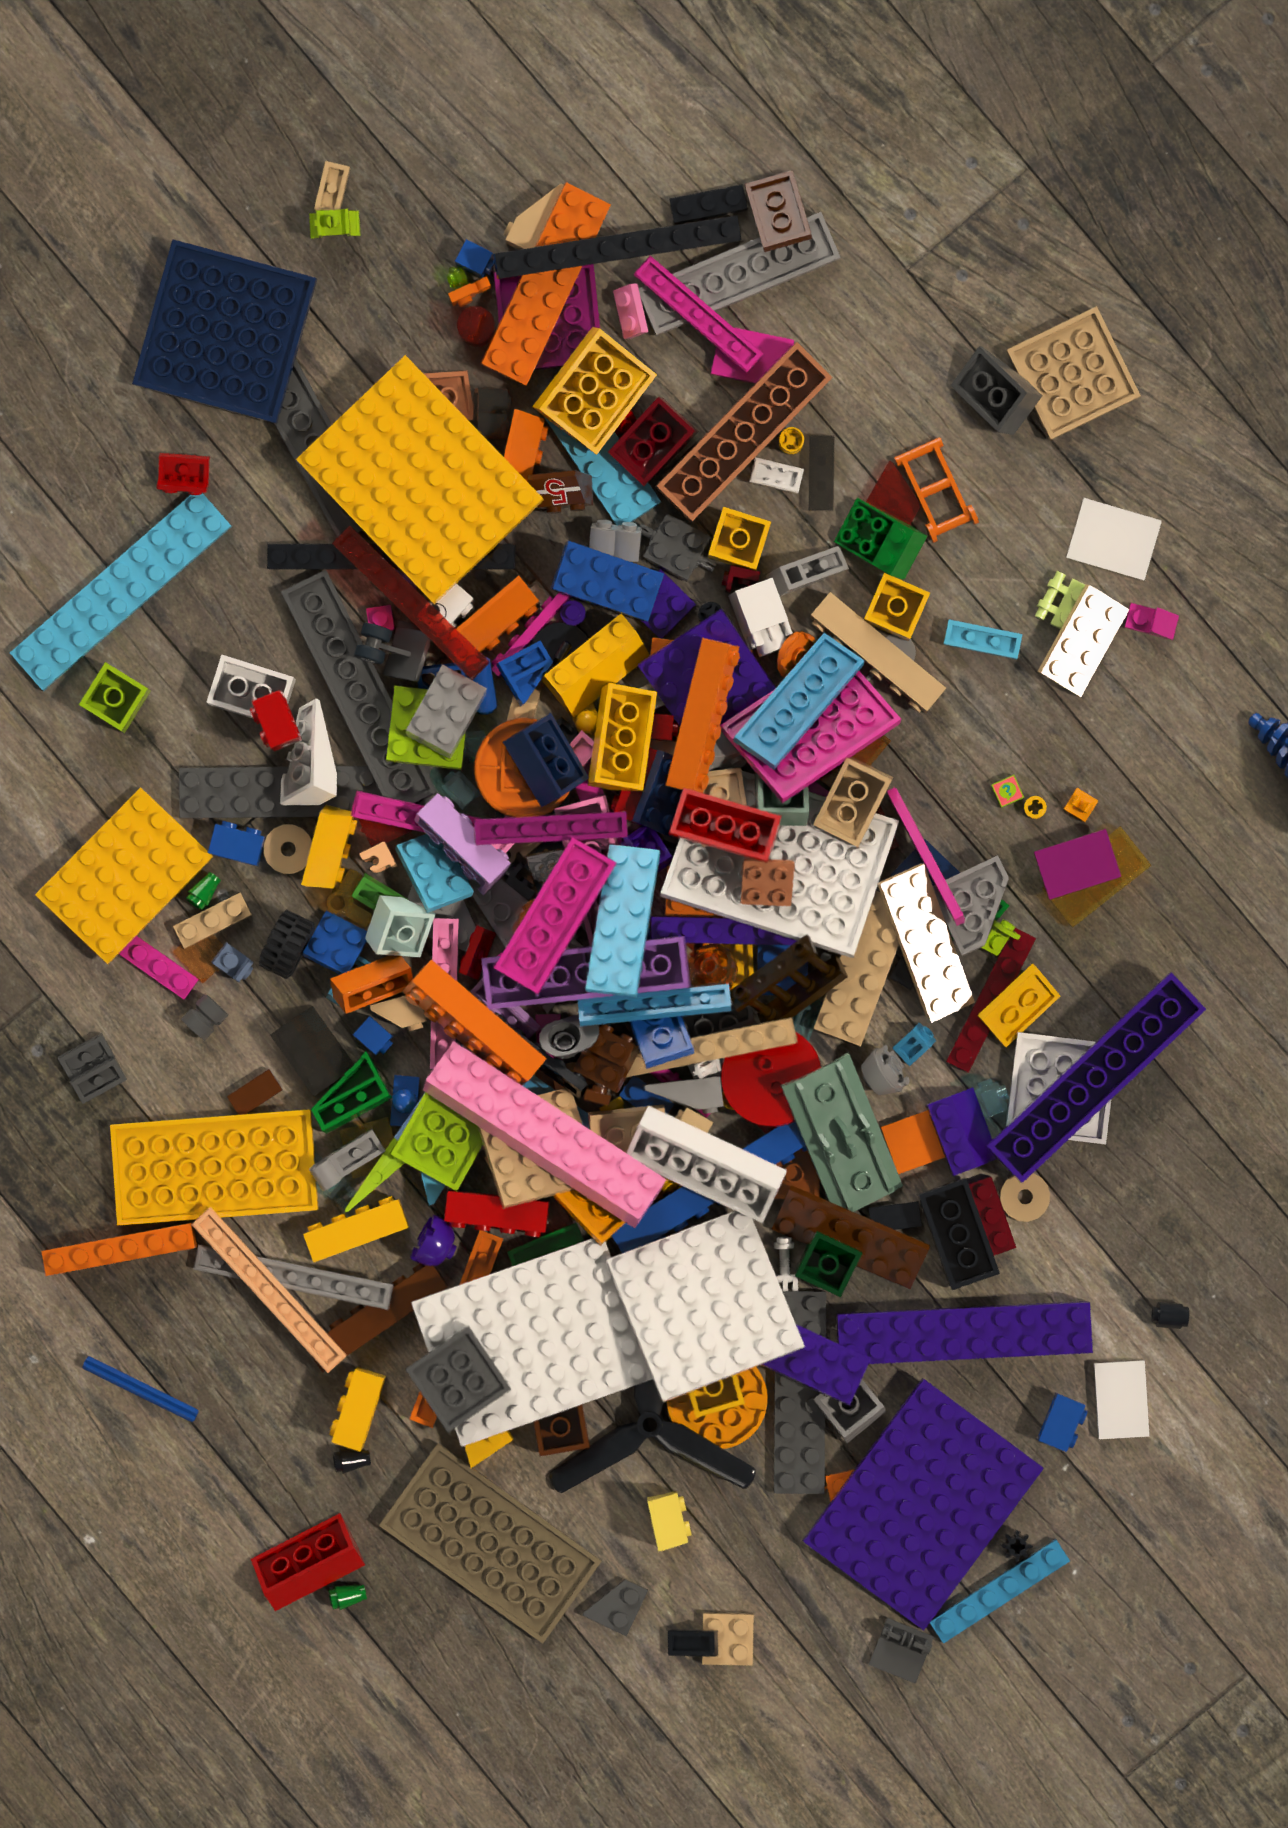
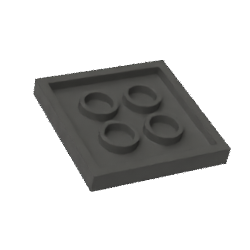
(458, 1379)

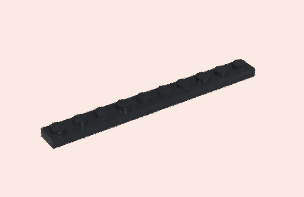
(617, 247)
(330, 558)

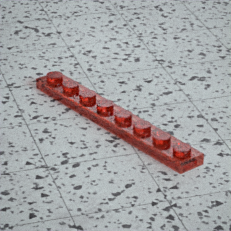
(411, 602)

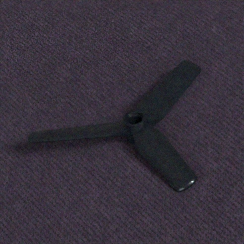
(629, 1437)

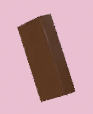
(255, 1093)

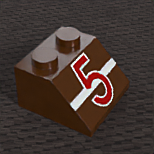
(563, 490)

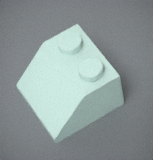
(399, 927)

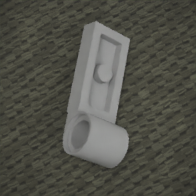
(346, 1159)

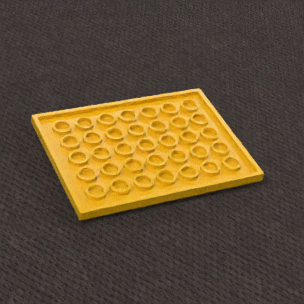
(420, 479)

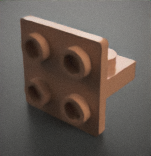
(767, 882)

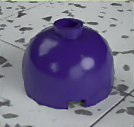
(434, 1243)

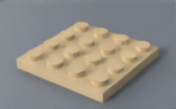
(1075, 372)
(516, 1176)

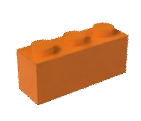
(371, 983)

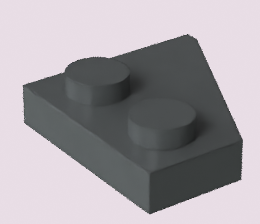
(618, 1607)

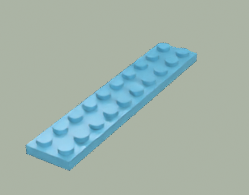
(120, 590)

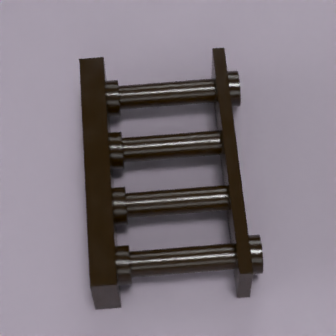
(798, 996)

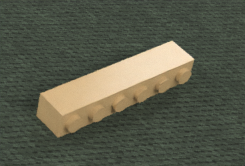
(878, 652)

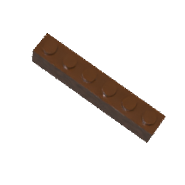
(371, 1321)

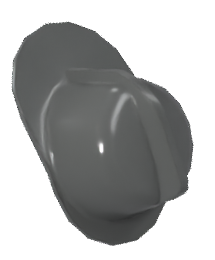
(567, 1038)

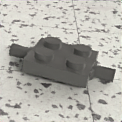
(677, 547)

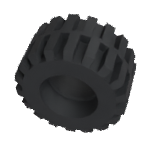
(286, 944)

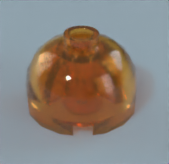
(713, 966)

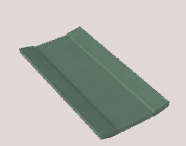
(842, 1135)

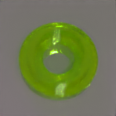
(456, 277)

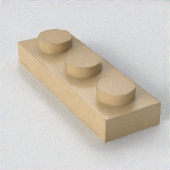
(212, 920)

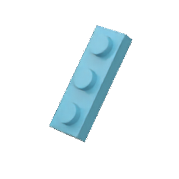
(982, 639)

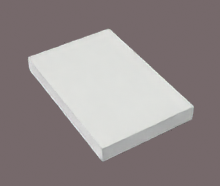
(1121, 1399)

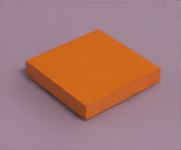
(912, 1142)

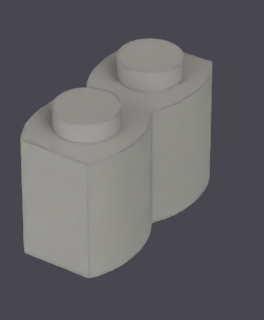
(616, 540)

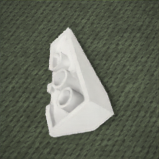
(311, 769)

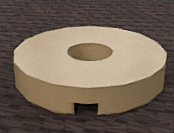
(273, 848)
(1031, 1210)

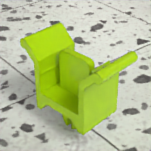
(334, 223)

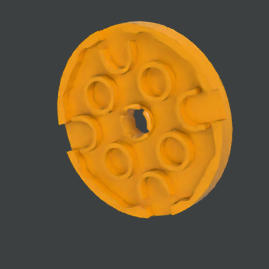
(730, 1425)

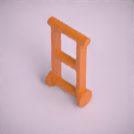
(968, 511)

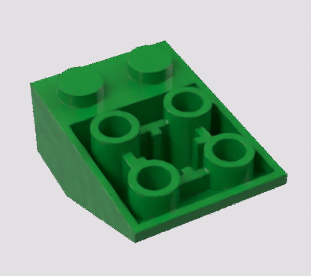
(880, 539)

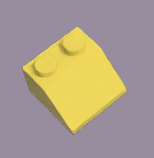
(668, 1520)

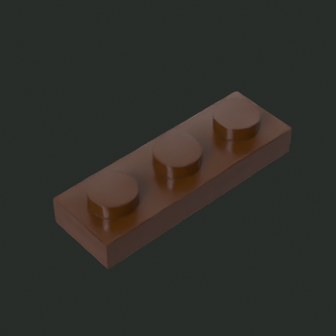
(598, 1094)

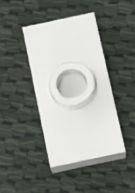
(776, 475)

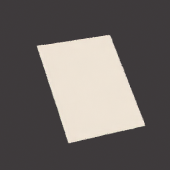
(1114, 539)

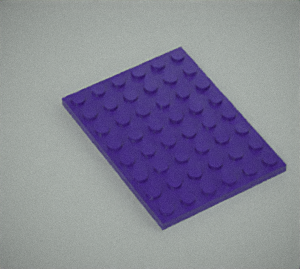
(923, 1504)

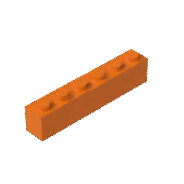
(703, 715)
(119, 1249)

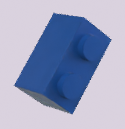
(237, 844)
(1061, 1422)

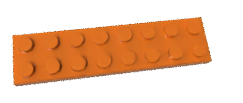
(542, 295)

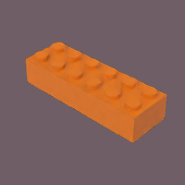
(472, 1023)

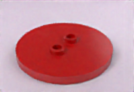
(755, 1081)

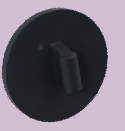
(560, 641)

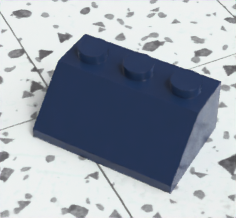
(546, 760)

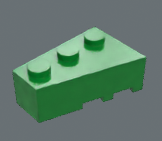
(352, 1095)

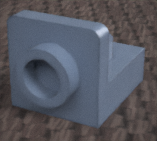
(233, 962)

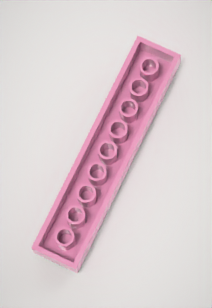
(544, 1134)

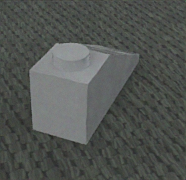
(808, 570)
(696, 1092)

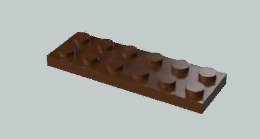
(883, 1248)

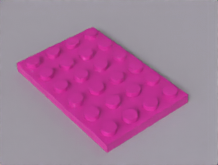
(842, 730)

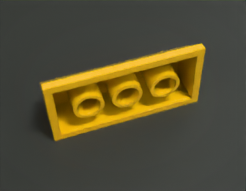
(598, 661)
(622, 738)

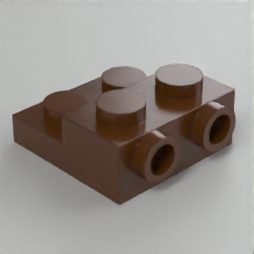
(608, 1059)

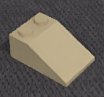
(853, 801)

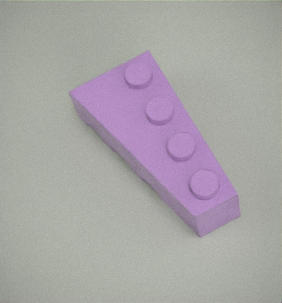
(457, 835)

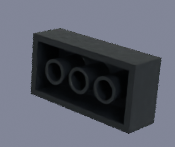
(958, 1233)

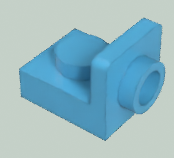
(915, 1044)

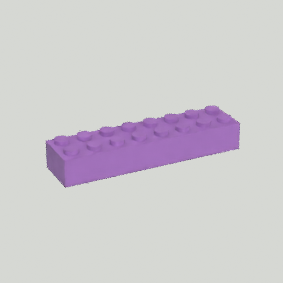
(662, 969)

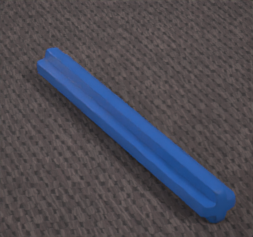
(140, 1389)

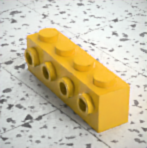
(355, 1230)

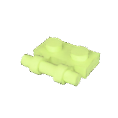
(1070, 597)

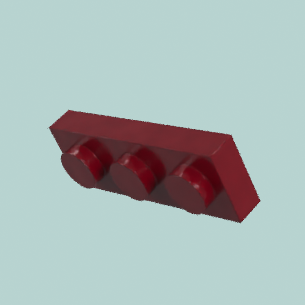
(992, 1215)

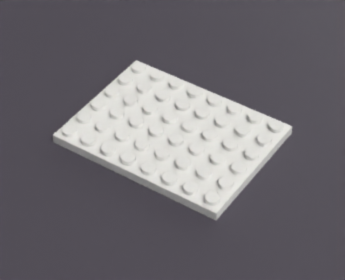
(830, 880)
(549, 1331)

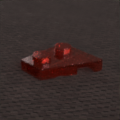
(894, 495)

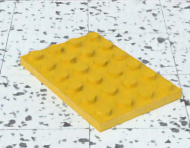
(124, 876)

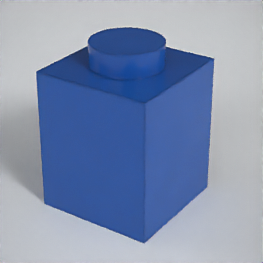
(475, 259)
(374, 1036)

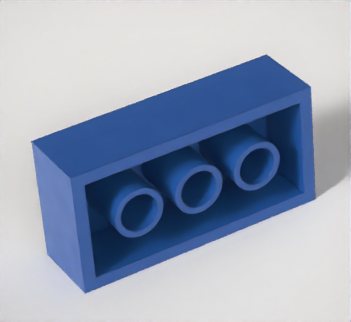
(607, 581)

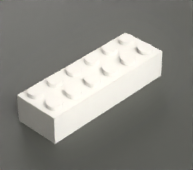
(706, 1164)

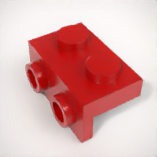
(183, 473)

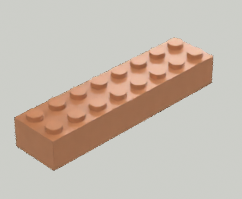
(743, 432)

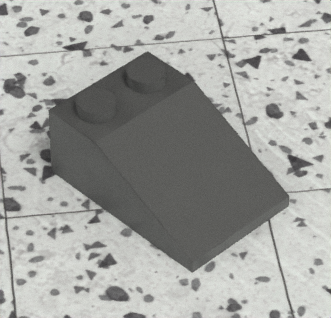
(996, 391)

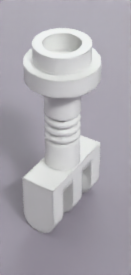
(784, 1277)

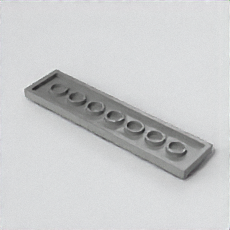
(744, 273)

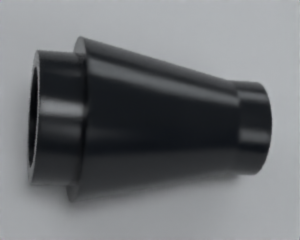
(350, 1460)

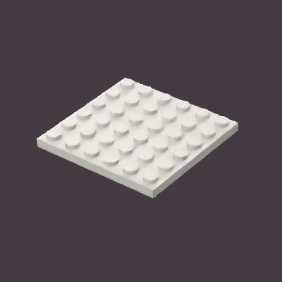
(704, 1304)

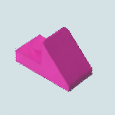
(1151, 621)

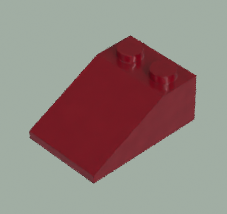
(653, 441)

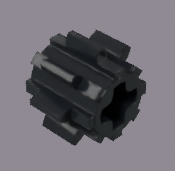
(1022, 1550)

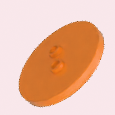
(500, 778)

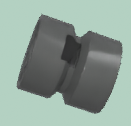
(204, 1017)

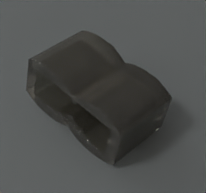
(490, 412)

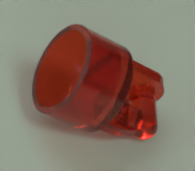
(476, 326)

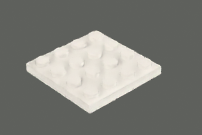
(1037, 1065)

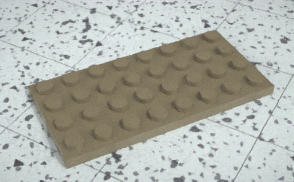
(490, 1543)

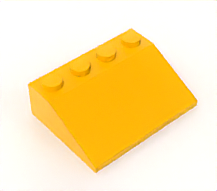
(594, 390)

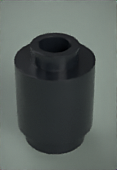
(1170, 1315)

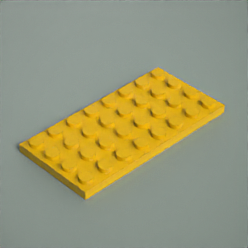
(215, 1162)

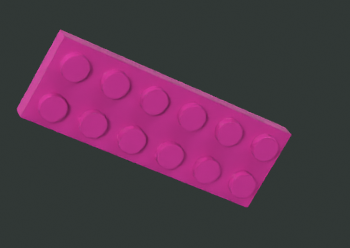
(555, 915)

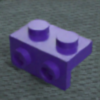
(649, 839)

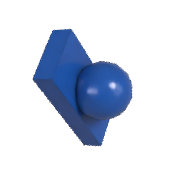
(404, 1098)

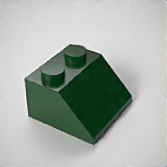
(828, 1263)

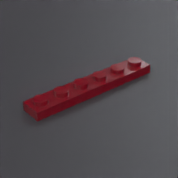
(1001, 976)

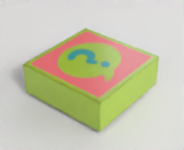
(1007, 791)

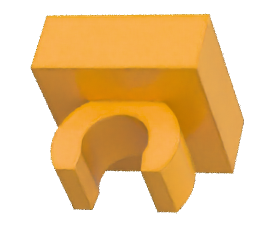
(1080, 805)

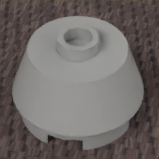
(884, 1071)

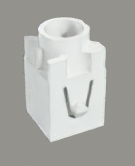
(761, 616)

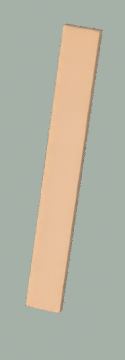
(269, 1290)

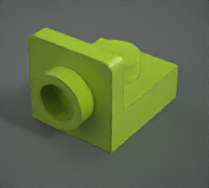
(999, 935)

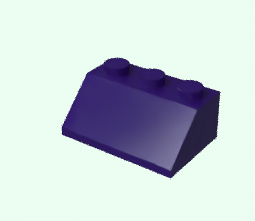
(961, 1131)

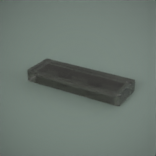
(821, 473)

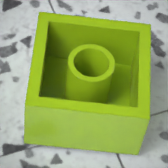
(114, 697)

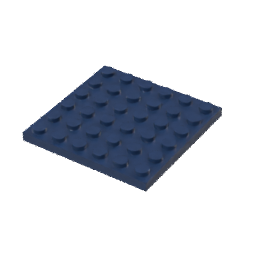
(224, 331)

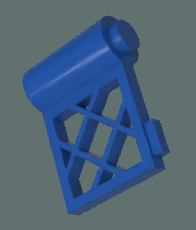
(484, 678)

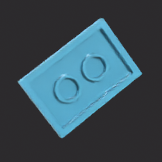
(433, 873)

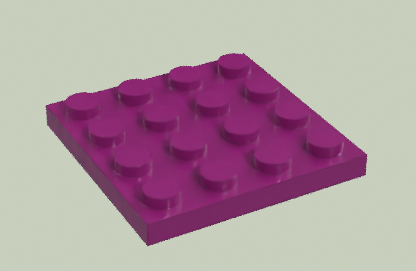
(573, 323)

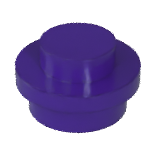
(572, 613)

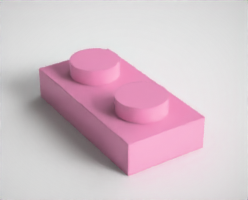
(630, 311)

